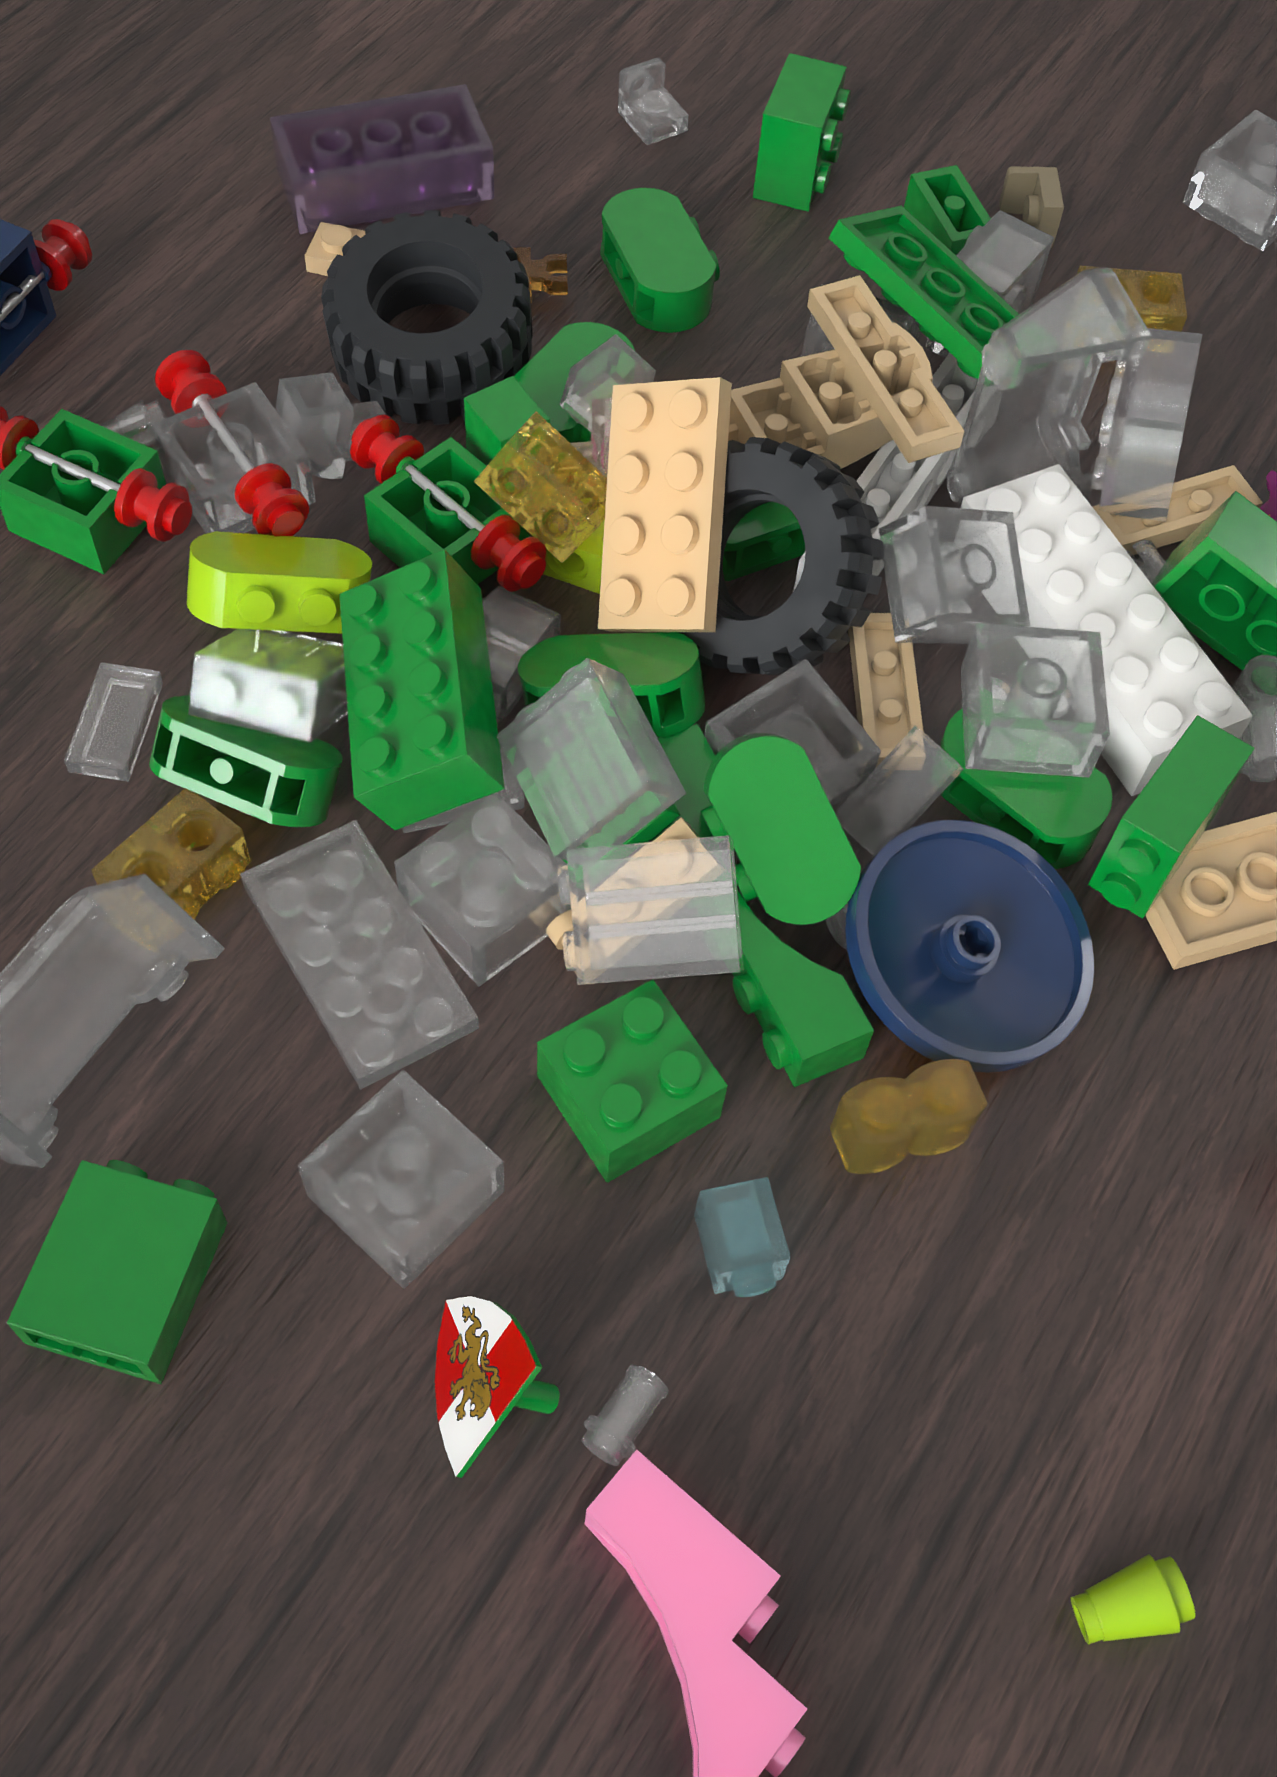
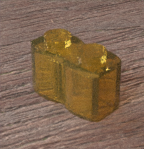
(914, 1115)

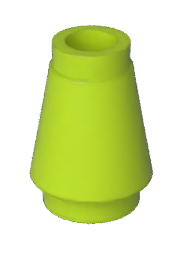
(1135, 1602)

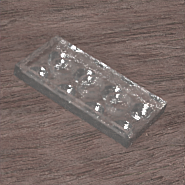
(359, 953)

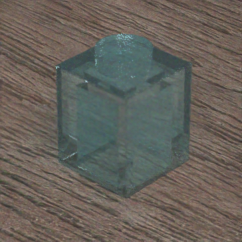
(742, 1237)

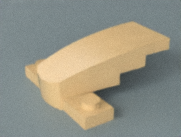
(854, 396)

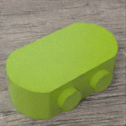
(272, 581)

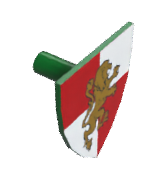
(481, 1374)

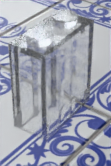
(270, 683)
(589, 761)
(652, 910)

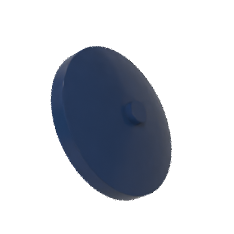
(969, 945)

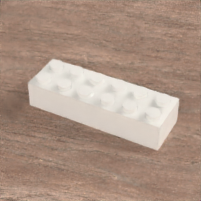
(1088, 582)

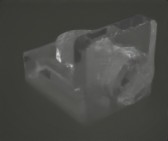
(647, 103)

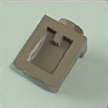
(1035, 195)

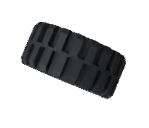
(416, 265)
(834, 570)

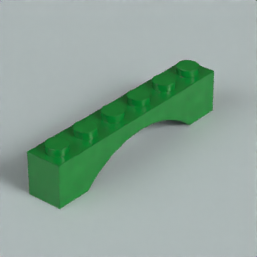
(802, 1007)

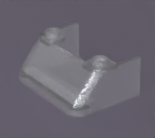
(74, 988)

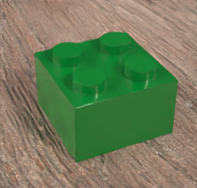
(801, 132)
(630, 1080)

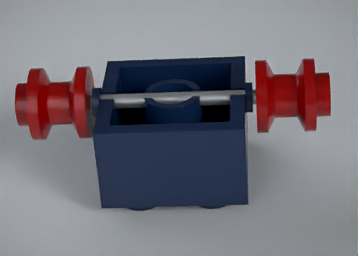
(26, 274)

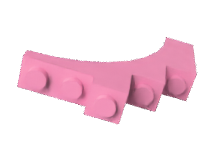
(702, 1594)

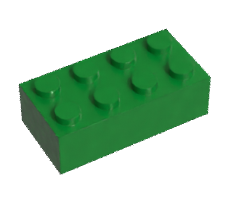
(419, 692)

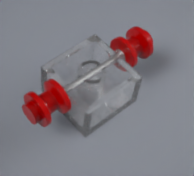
(230, 452)

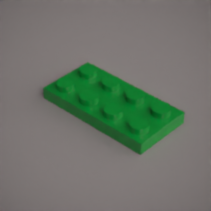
(925, 281)

